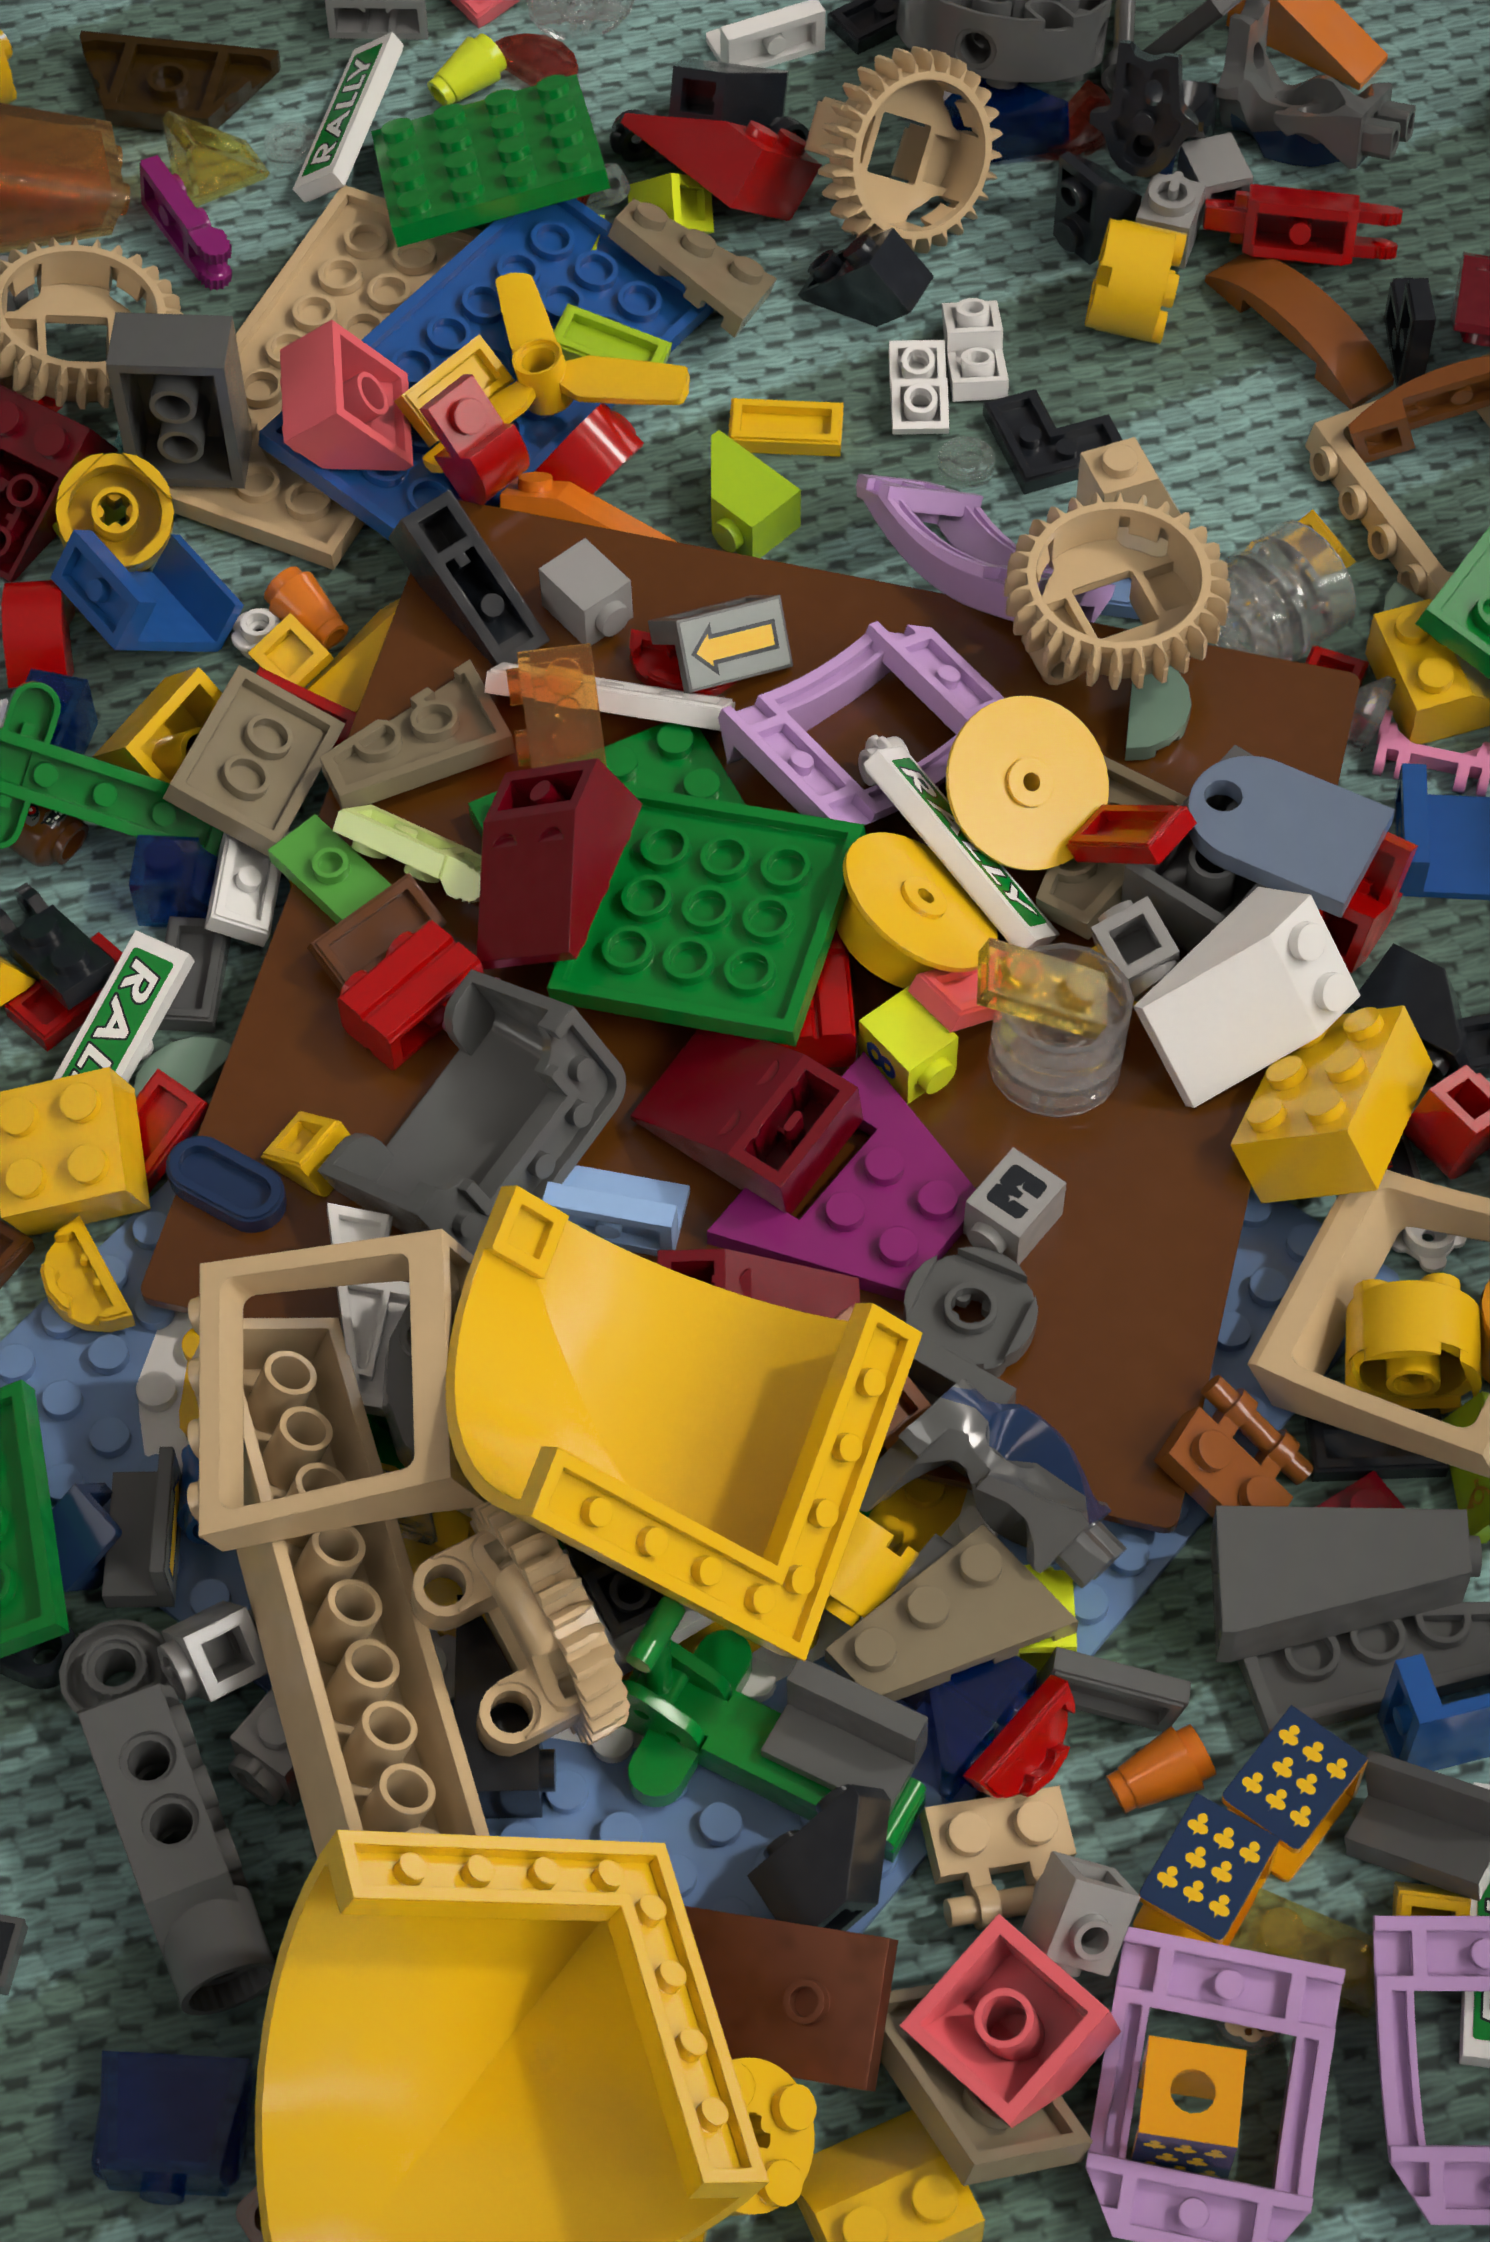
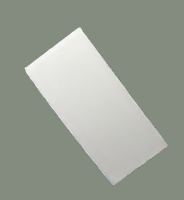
(974, 350)
(918, 387)

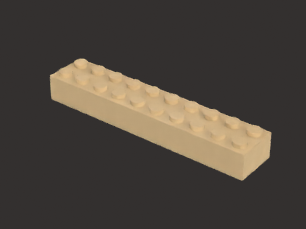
(334, 1607)

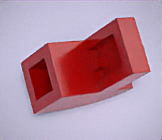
(479, 447)
(593, 450)
(36, 630)
(1372, 903)
(1453, 1122)

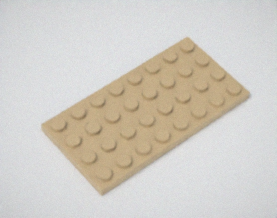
(338, 273)

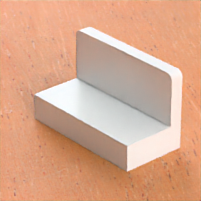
(771, 36)

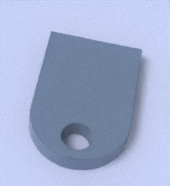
(1288, 829)

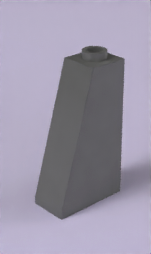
(1331, 1571)

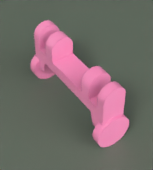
(1397, 748)

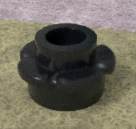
(621, 140)

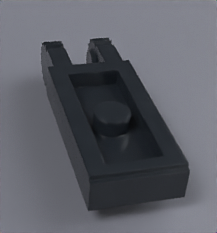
(55, 950)

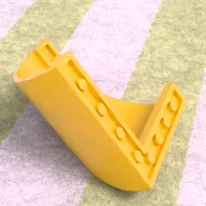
(669, 1419)
(495, 2050)

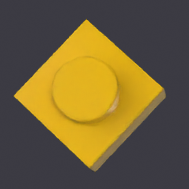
(291, 652)

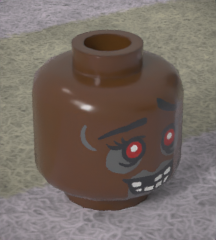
(49, 837)

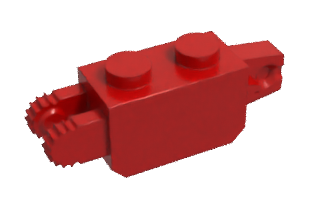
(1302, 224)

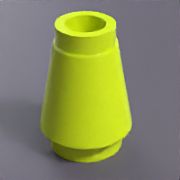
(468, 70)

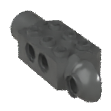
(168, 1818)

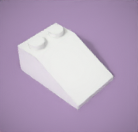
(1247, 994)

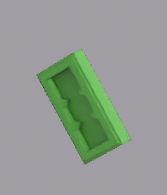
(326, 869)

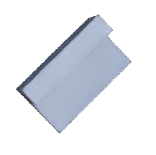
(622, 1207)

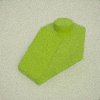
(749, 500)

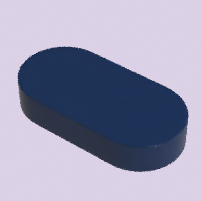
(226, 1184)

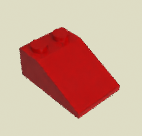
(736, 163)

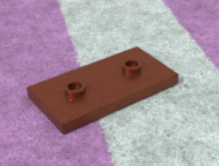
(798, 1994)

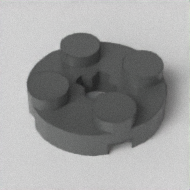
(981, 1277)

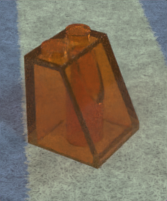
(57, 178)

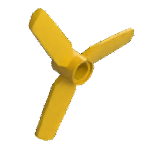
(551, 383)

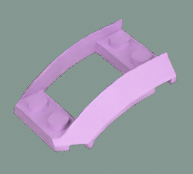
(978, 554)
(775, 728)
(1427, 1955)
(1232, 1987)

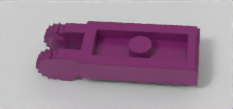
(185, 226)

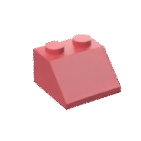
(343, 403)
(1011, 2024)

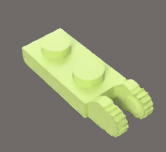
(422, 851)

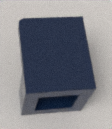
(84, 1535)

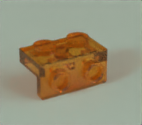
(558, 706)

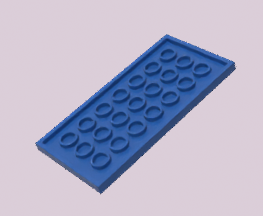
(464, 302)

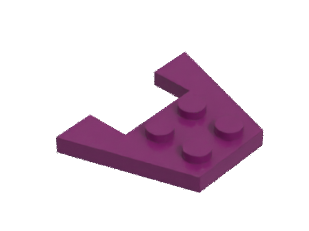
(881, 1213)

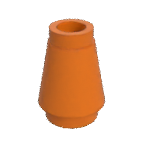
(304, 598)
(1162, 1770)

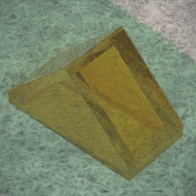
(210, 159)

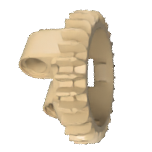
(931, 157)
(72, 290)
(1174, 595)
(541, 1624)

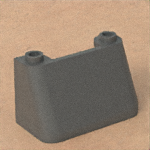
(503, 1112)

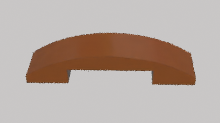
(1310, 320)
(1432, 397)

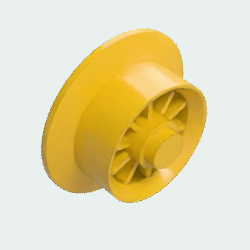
(1025, 781)
(907, 911)

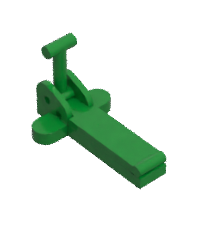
(78, 783)
(697, 1716)

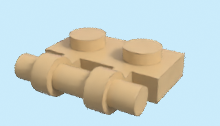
(991, 1838)

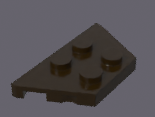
(149, 76)

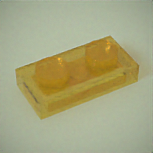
(1042, 988)
(1299, 1933)

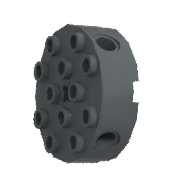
(1011, 37)

